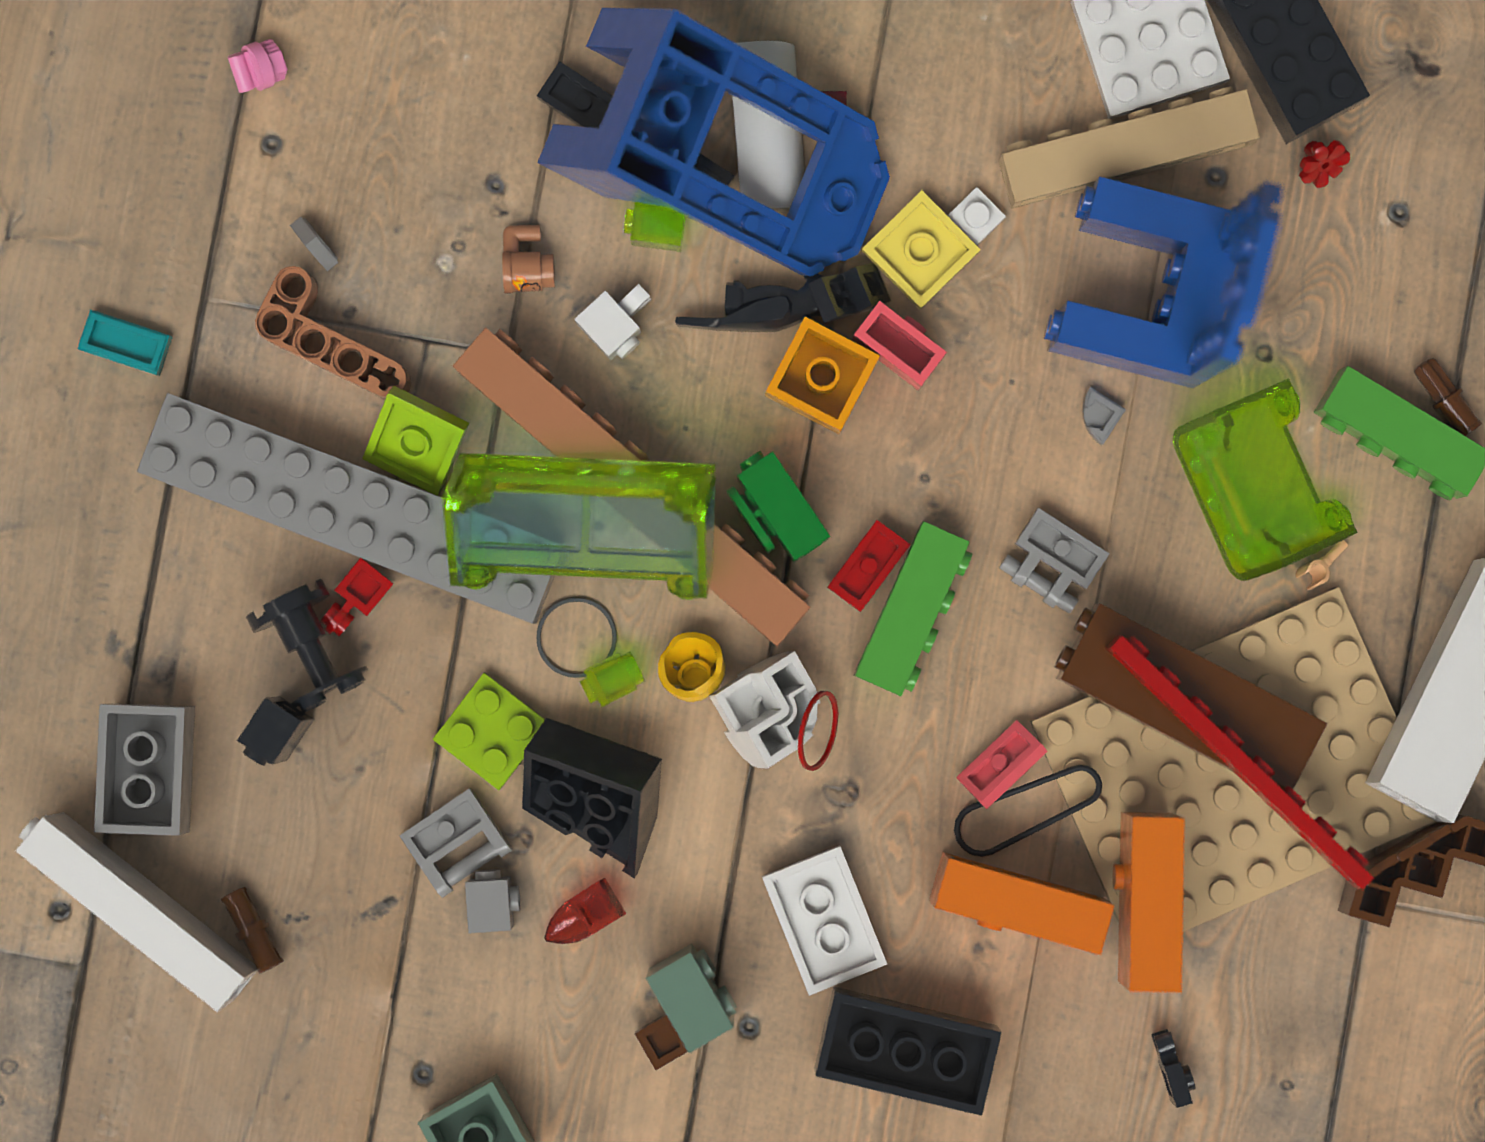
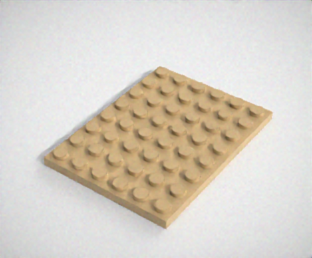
(1231, 837)

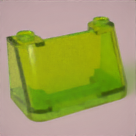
(1257, 484)

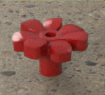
(1323, 162)

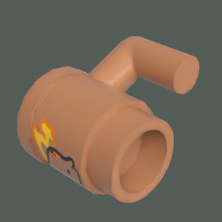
(525, 269)

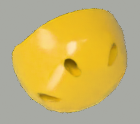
(695, 677)

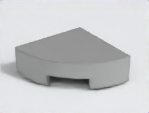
(314, 243)
(1100, 415)

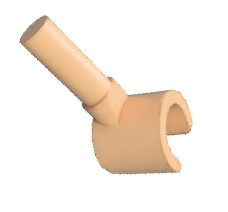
(1320, 568)

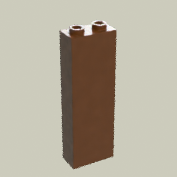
(1265, 723)

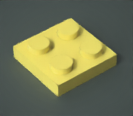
(920, 250)

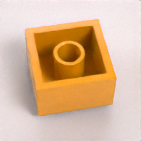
(822, 375)

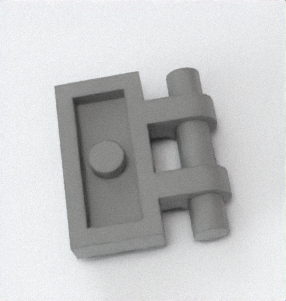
(1060, 549)

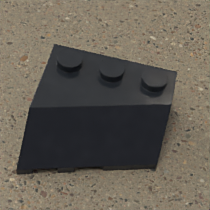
(593, 790)

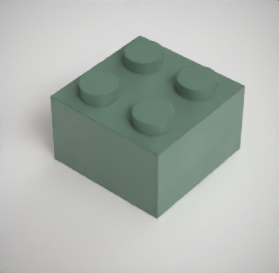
(691, 997)
(477, 1115)

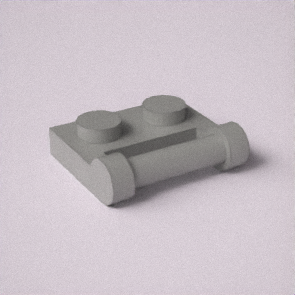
(446, 831)

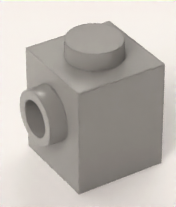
(491, 902)

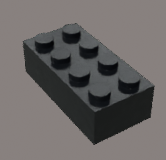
(1292, 61)
(907, 1051)

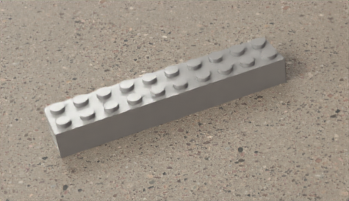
(319, 499)

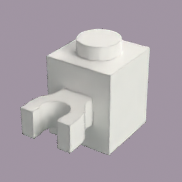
(611, 323)

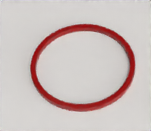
(816, 697)

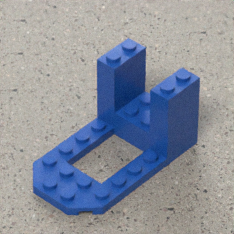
(662, 118)
(1187, 333)

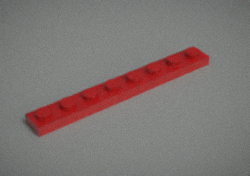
(1253, 772)

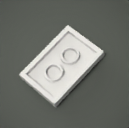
(824, 920)

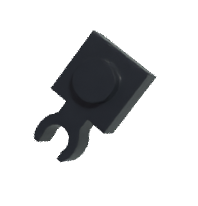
(1177, 1078)

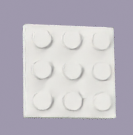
(1149, 50)

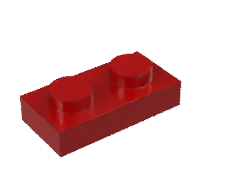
(868, 565)

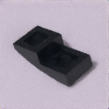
(849, 292)

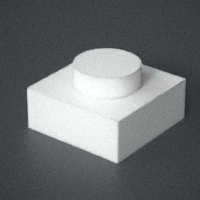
(976, 216)

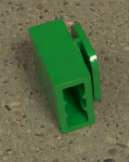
(776, 507)

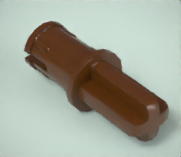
(1447, 397)

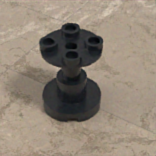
(300, 632)

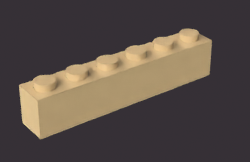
(1129, 147)

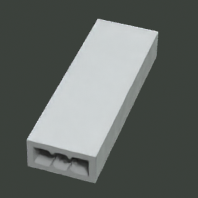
(1441, 726)
(136, 909)

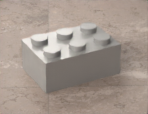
(144, 769)

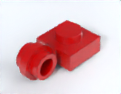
(362, 589)

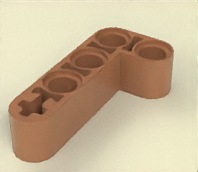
(336, 345)

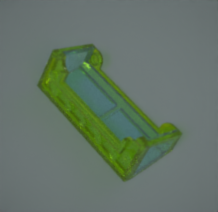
(580, 520)

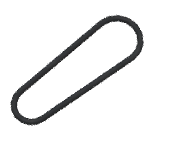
(1044, 824)

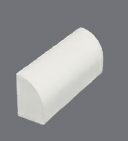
(767, 149)

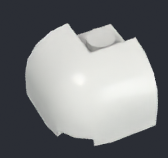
(767, 708)

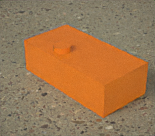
(1150, 901)
(1021, 903)

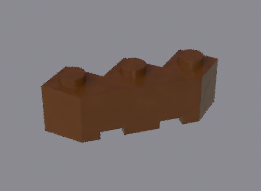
(1417, 864)

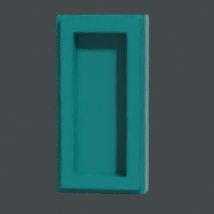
(125, 342)

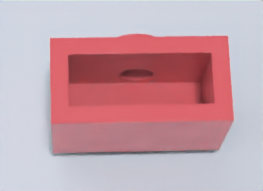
(899, 344)

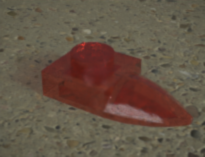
(584, 914)

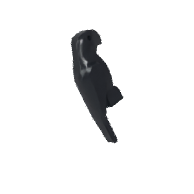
(759, 308)

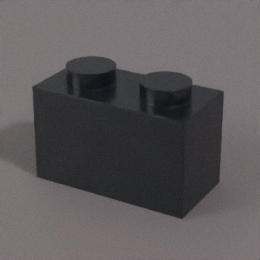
(274, 731)

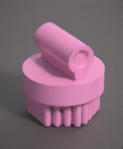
(258, 66)

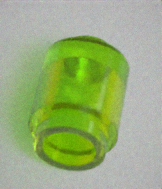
(611, 679)

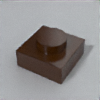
(660, 1042)

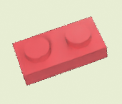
(1001, 764)

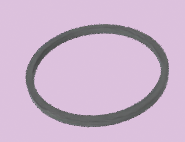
(538, 636)

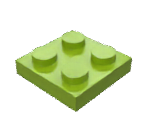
(415, 440)
(490, 731)

